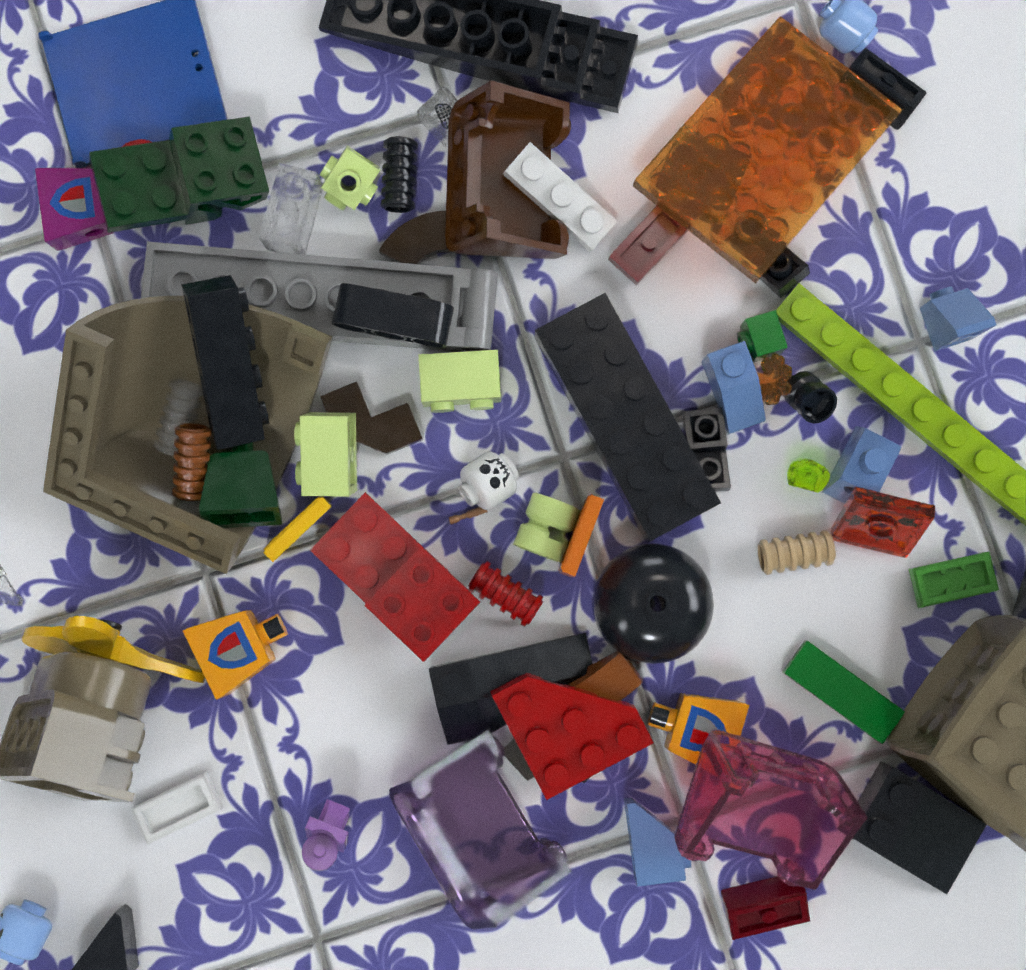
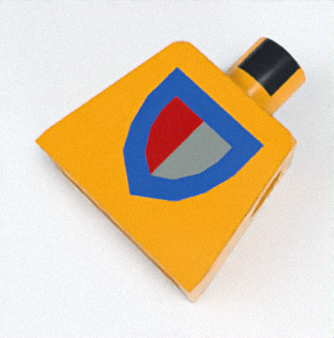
(234, 648)
(694, 720)

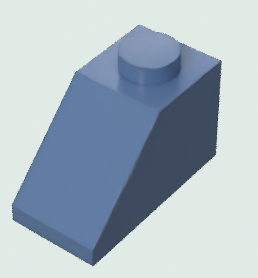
(955, 317)
(735, 386)
(652, 848)

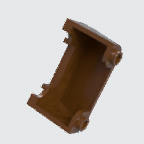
(483, 206)

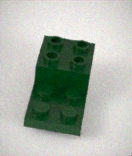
(180, 177)

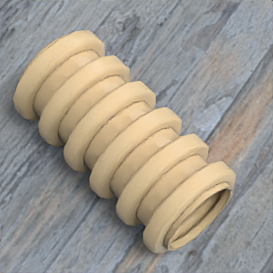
(796, 552)

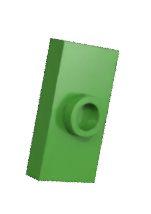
(953, 579)

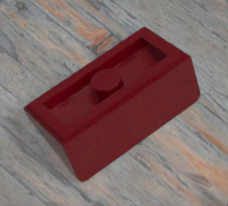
(764, 907)

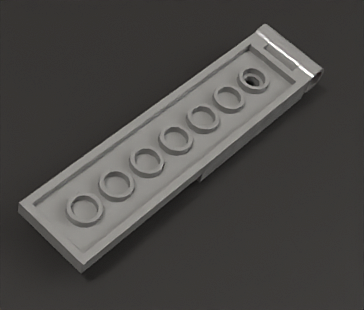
(309, 287)

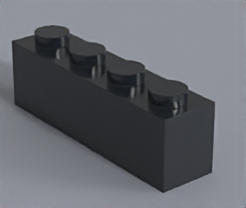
(224, 360)

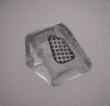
(435, 113)

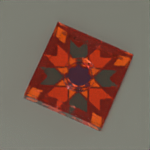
(882, 522)

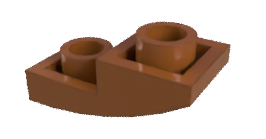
(610, 677)

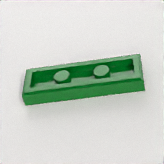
(843, 692)

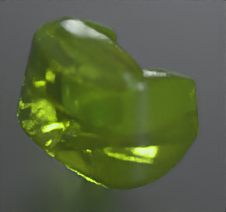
(807, 475)

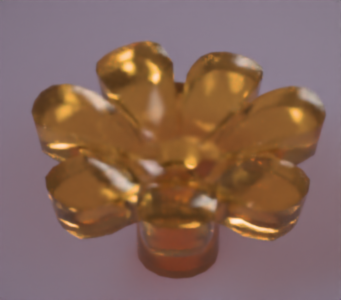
(774, 379)

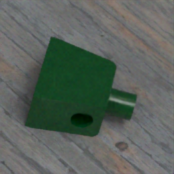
(240, 489)

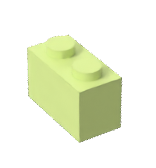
(460, 380)
(326, 454)

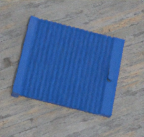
(133, 77)

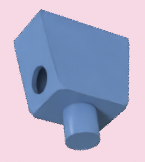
(862, 464)

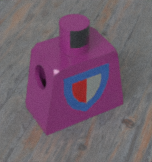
(69, 207)

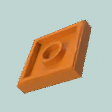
(580, 536)

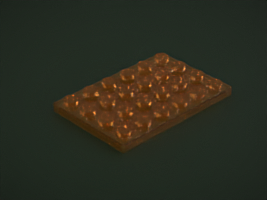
(767, 149)

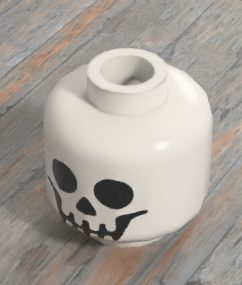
(488, 480)

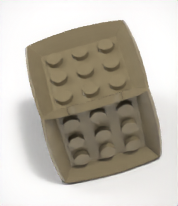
(970, 725)

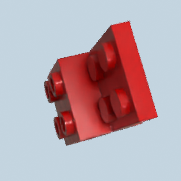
(395, 577)

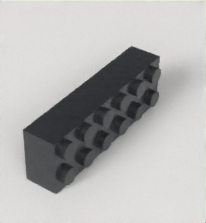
(626, 418)

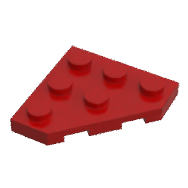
(568, 730)

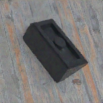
(889, 83)

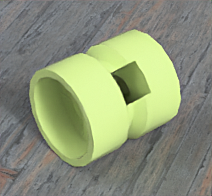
(547, 527)

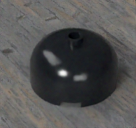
(624, 608)

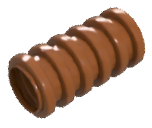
(191, 460)

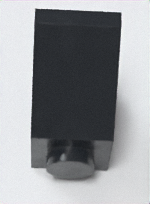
(113, 946)

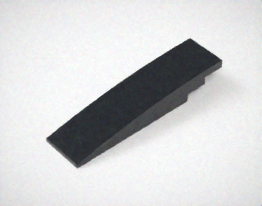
(497, 40)

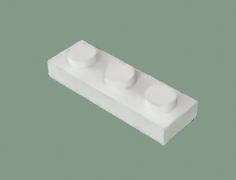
(560, 196)

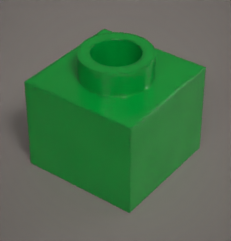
(762, 335)

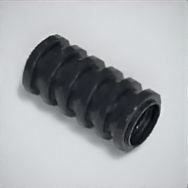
(399, 174)

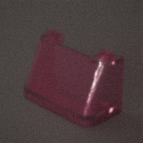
(769, 807)

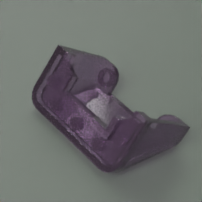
(477, 834)

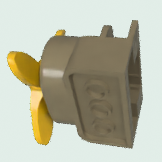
(83, 711)

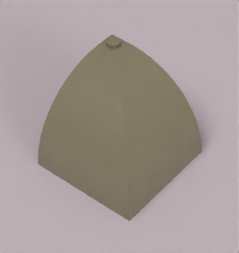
(112, 403)

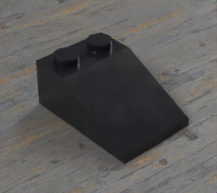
(916, 827)

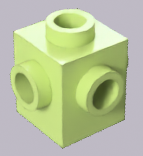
(350, 164)

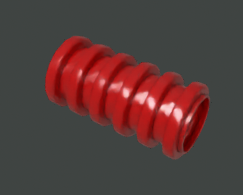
(505, 593)

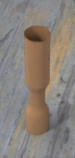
(469, 514)

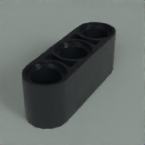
(392, 315)

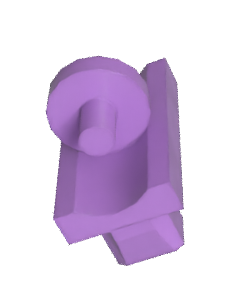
(326, 836)

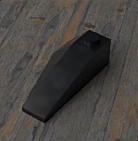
(465, 685)

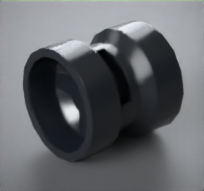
(811, 397)

